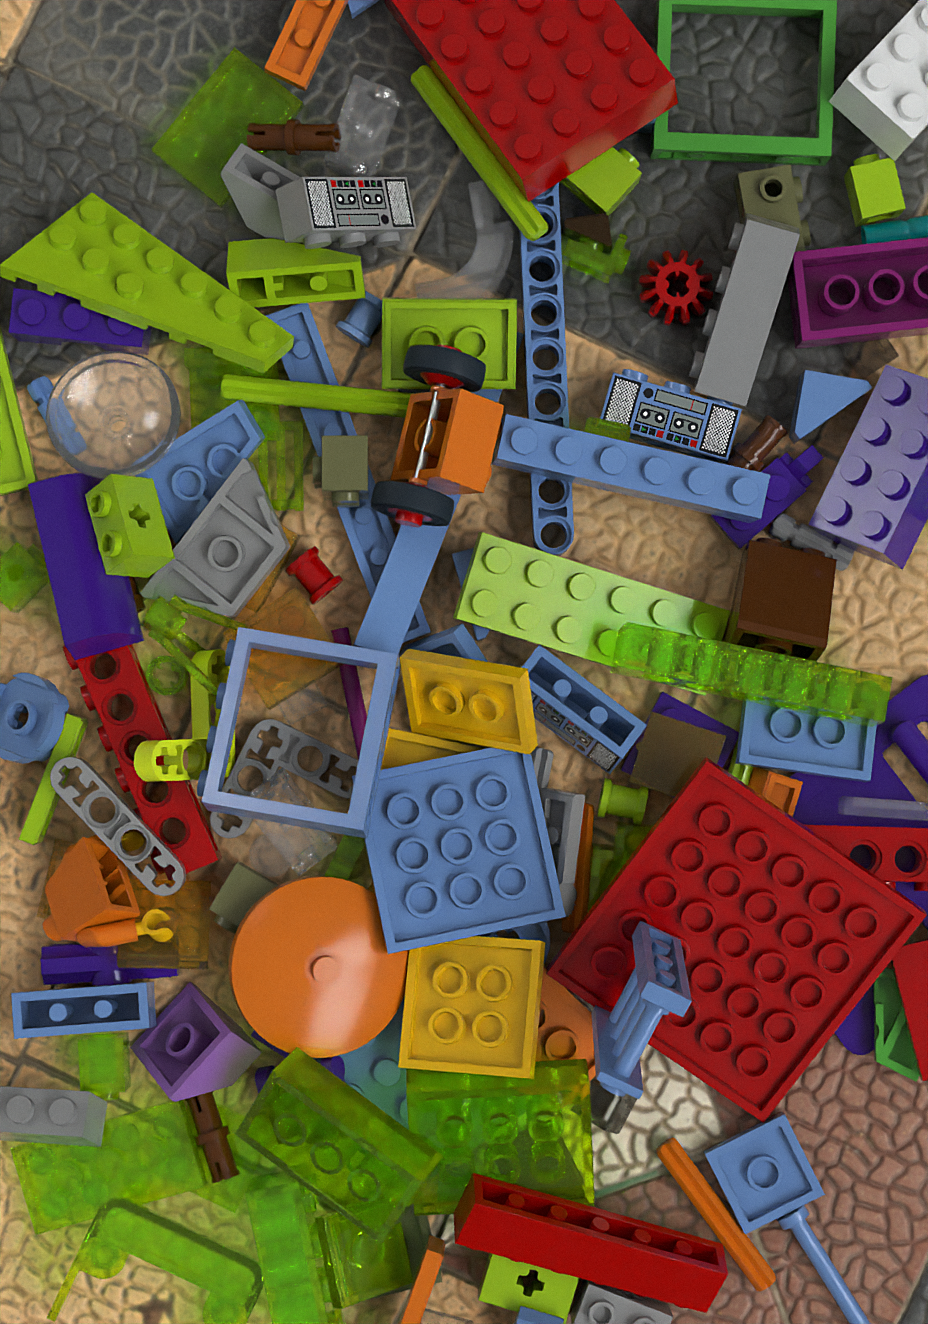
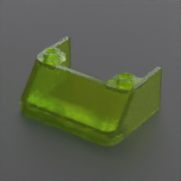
(130, 1228)

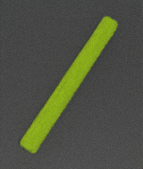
(478, 153)
(314, 395)

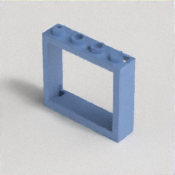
(372, 750)

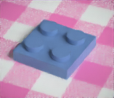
(764, 1172)

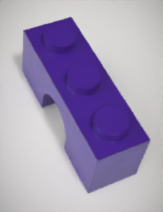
(61, 318)

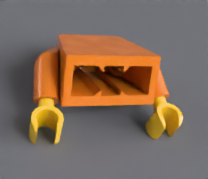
(95, 898)

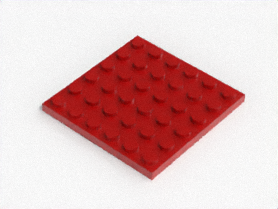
(770, 931)

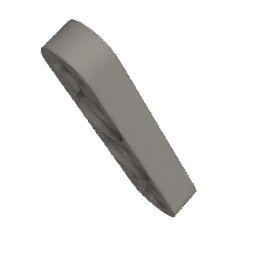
(113, 831)

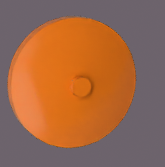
(316, 967)

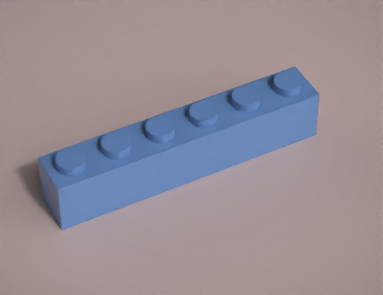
(630, 469)

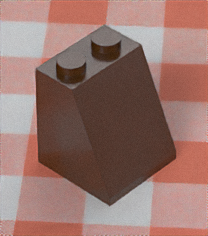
(782, 600)

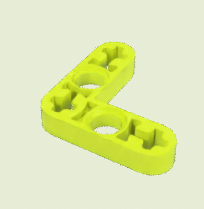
(213, 666)

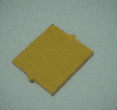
(672, 753)

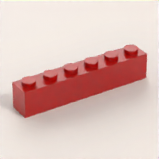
(589, 1243)

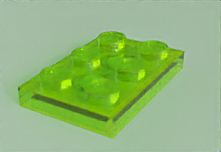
(218, 121)

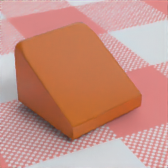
(776, 788)

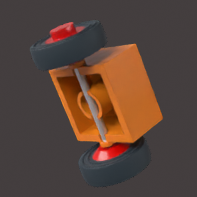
(443, 439)

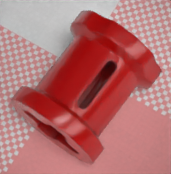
(314, 575)

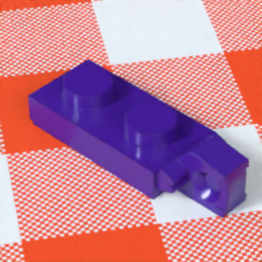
(786, 484)

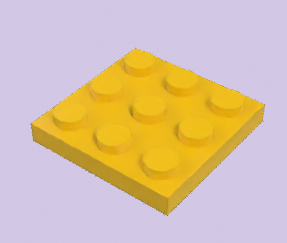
(473, 1007)

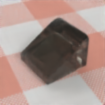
(607, 1109)

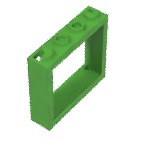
(751, 148)

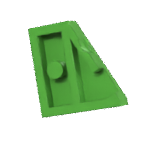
(891, 1033)

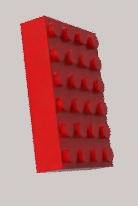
(541, 78)

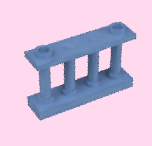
(653, 990)

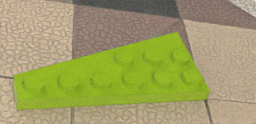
(143, 282)

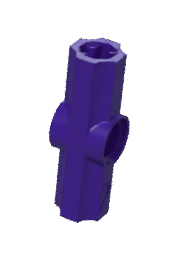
(91, 964)

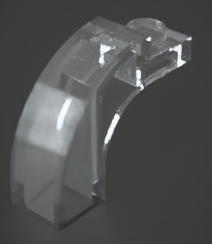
(491, 258)

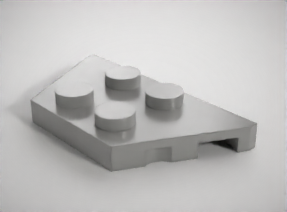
(225, 549)

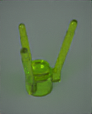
(165, 624)

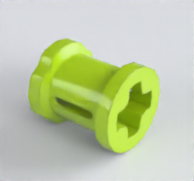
(622, 801)

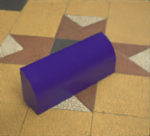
(92, 607)

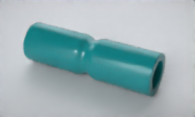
(895, 230)

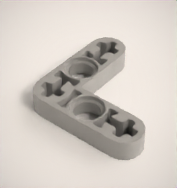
(283, 757)

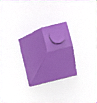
(194, 1047)

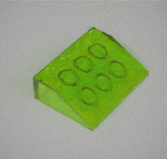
(506, 1130)

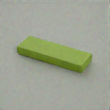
(46, 797)

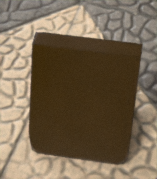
(591, 227)

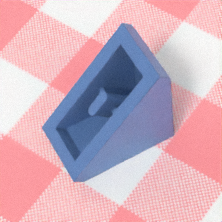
(820, 398)

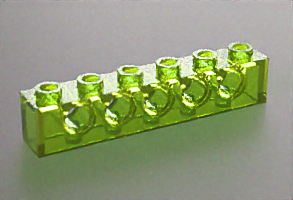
(751, 675)

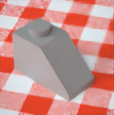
(253, 188)

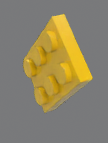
(469, 700)

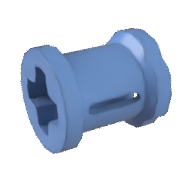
(362, 320)

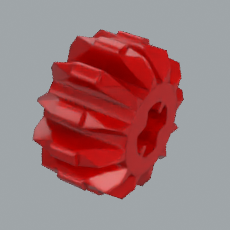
(692, 291)

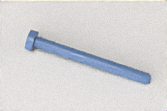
(796, 1222)

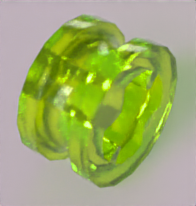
(157, 685)

